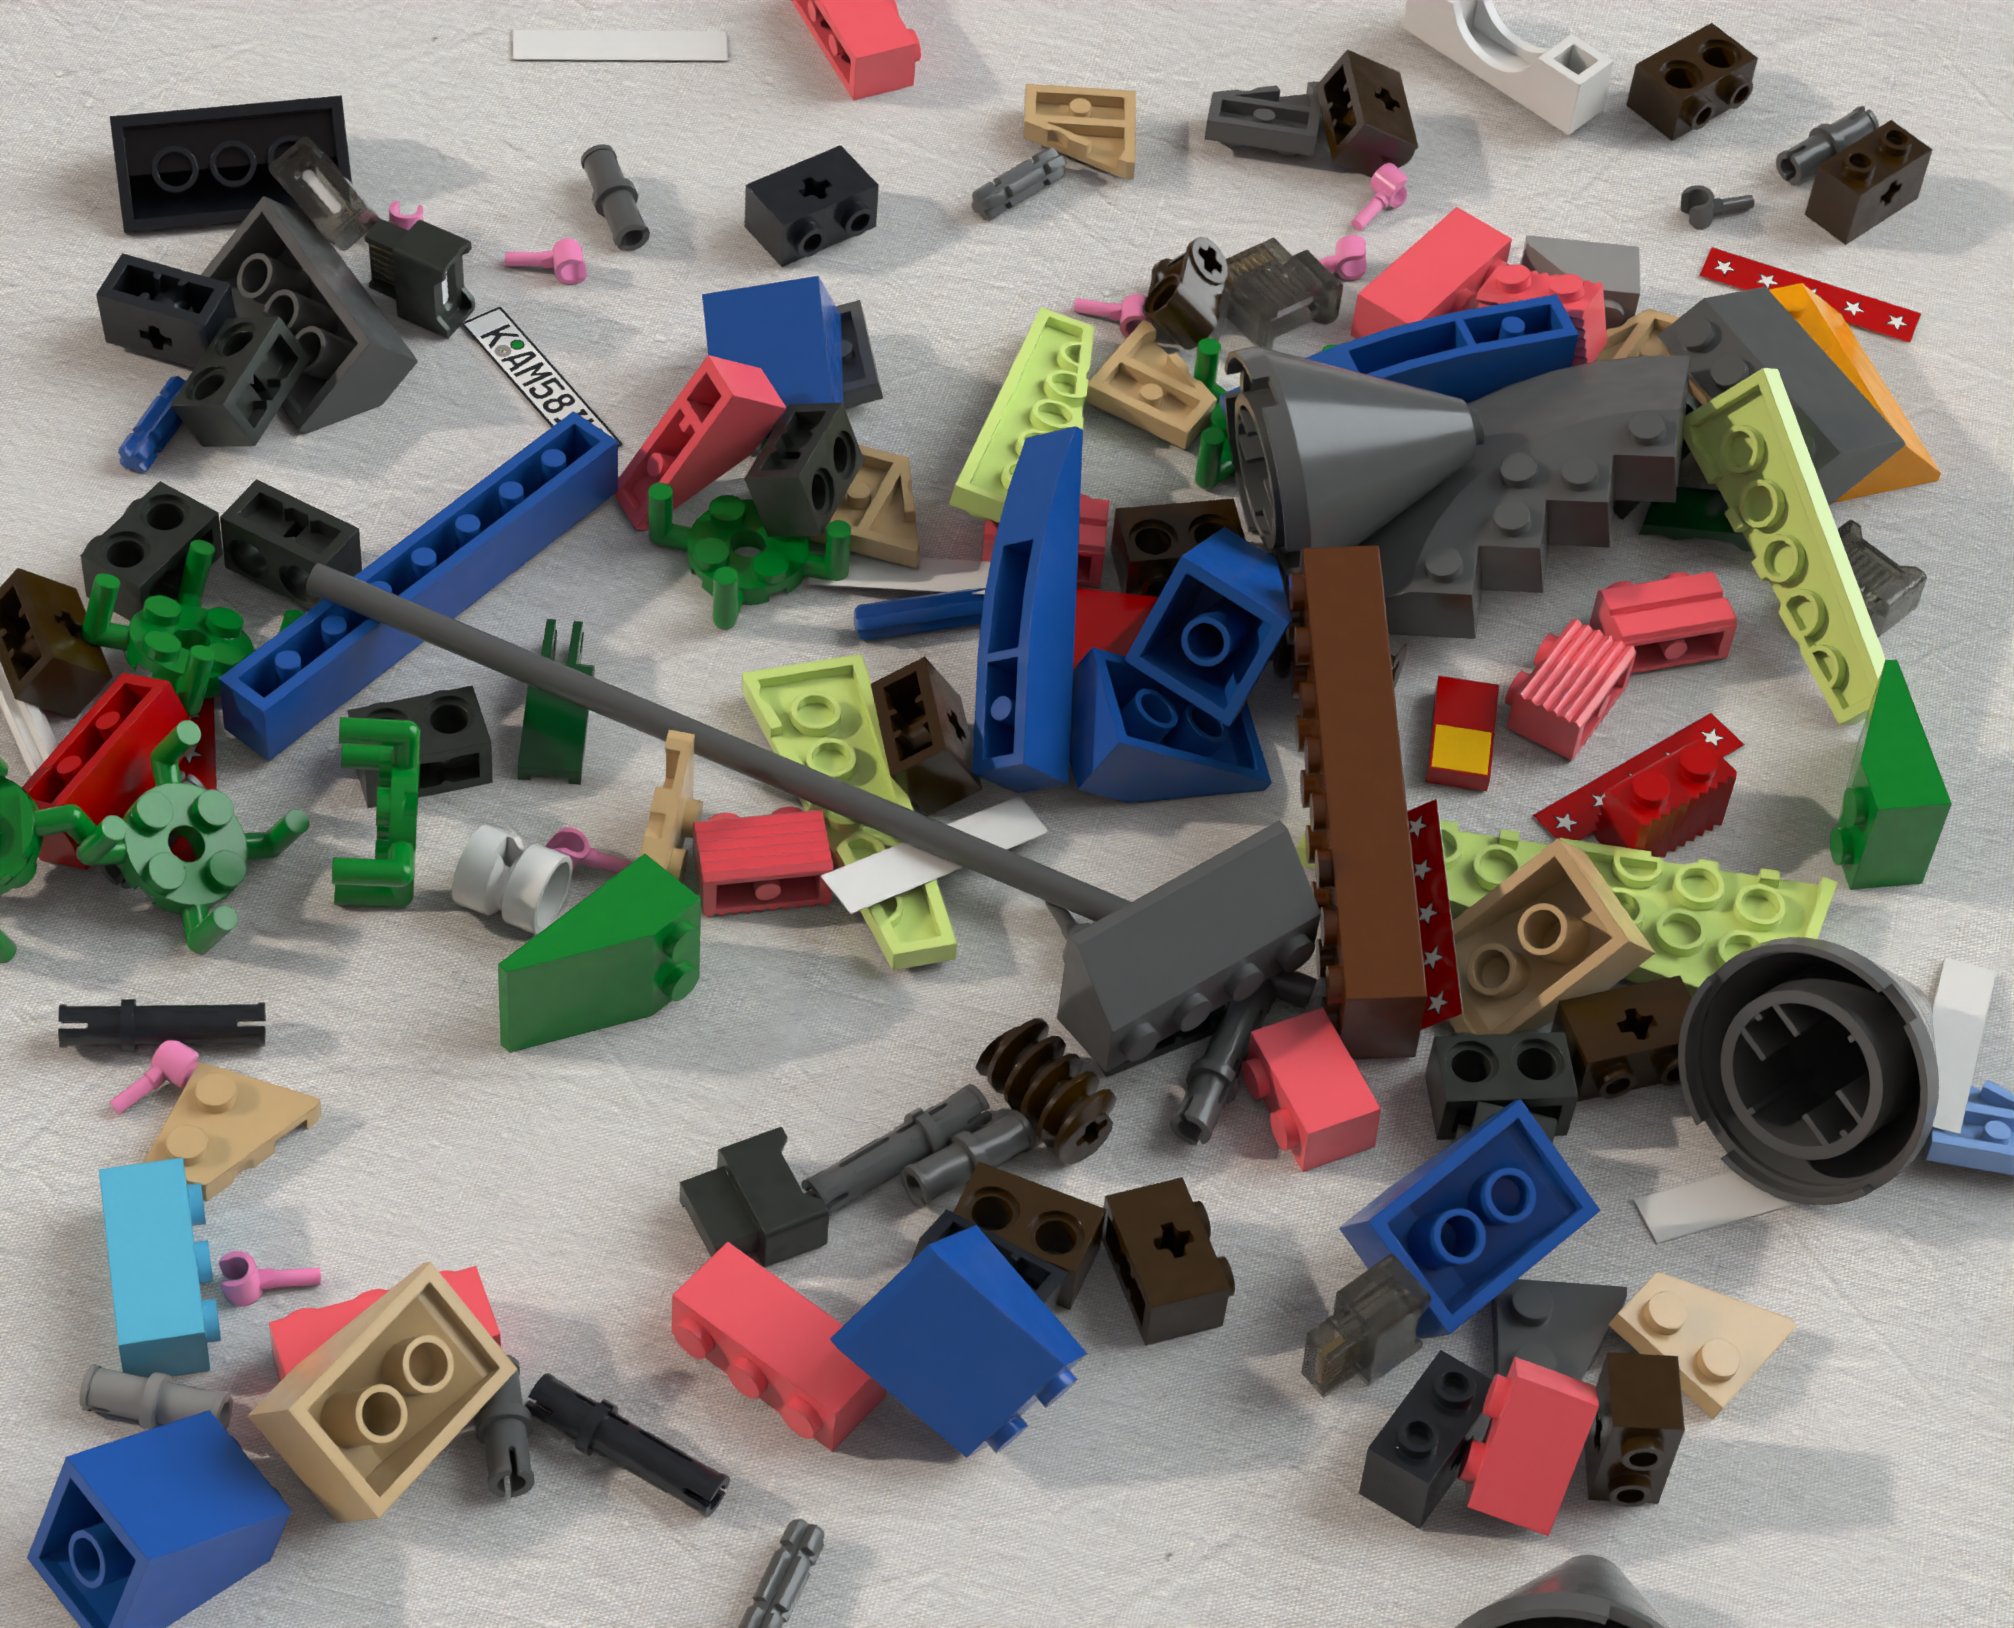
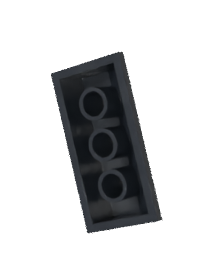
(215, 160)

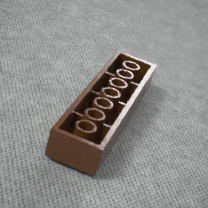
(1356, 803)

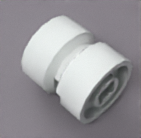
(504, 876)

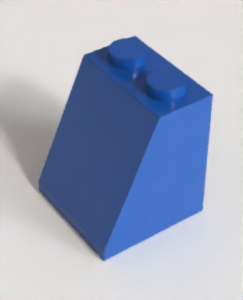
(786, 331)
(1215, 625)
(963, 1343)
(156, 1525)

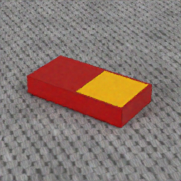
(1462, 733)

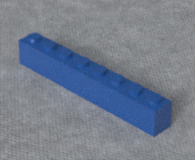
(440, 565)

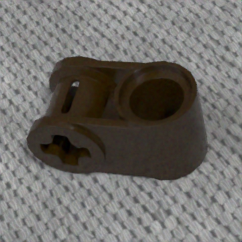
(1188, 293)

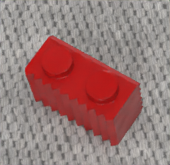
(1667, 801)

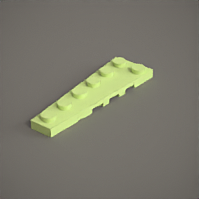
(1038, 397)
(1763, 469)
(829, 721)

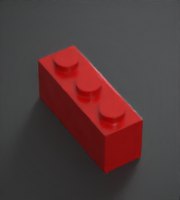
(106, 757)

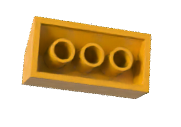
(1827, 327)

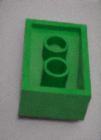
(1892, 795)
(603, 960)

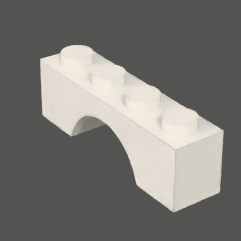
(1556, 83)

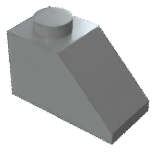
(1610, 264)

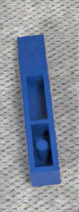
(1464, 350)
(1030, 621)

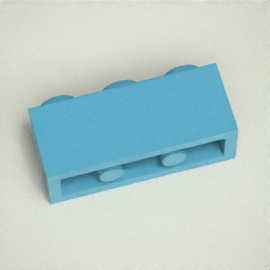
(158, 1268)

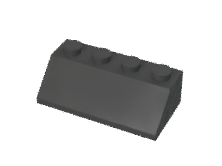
(294, 273)
(1751, 331)
(1188, 948)

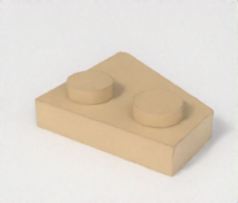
(881, 509)
(228, 1125)

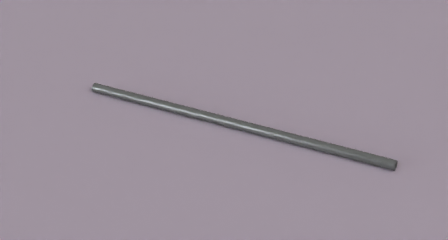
(737, 754)

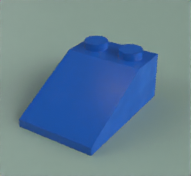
(1152, 745)
(1475, 1216)

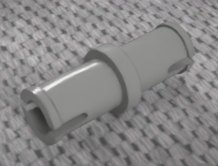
(151, 1399)

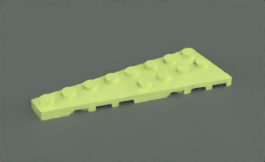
(1685, 912)

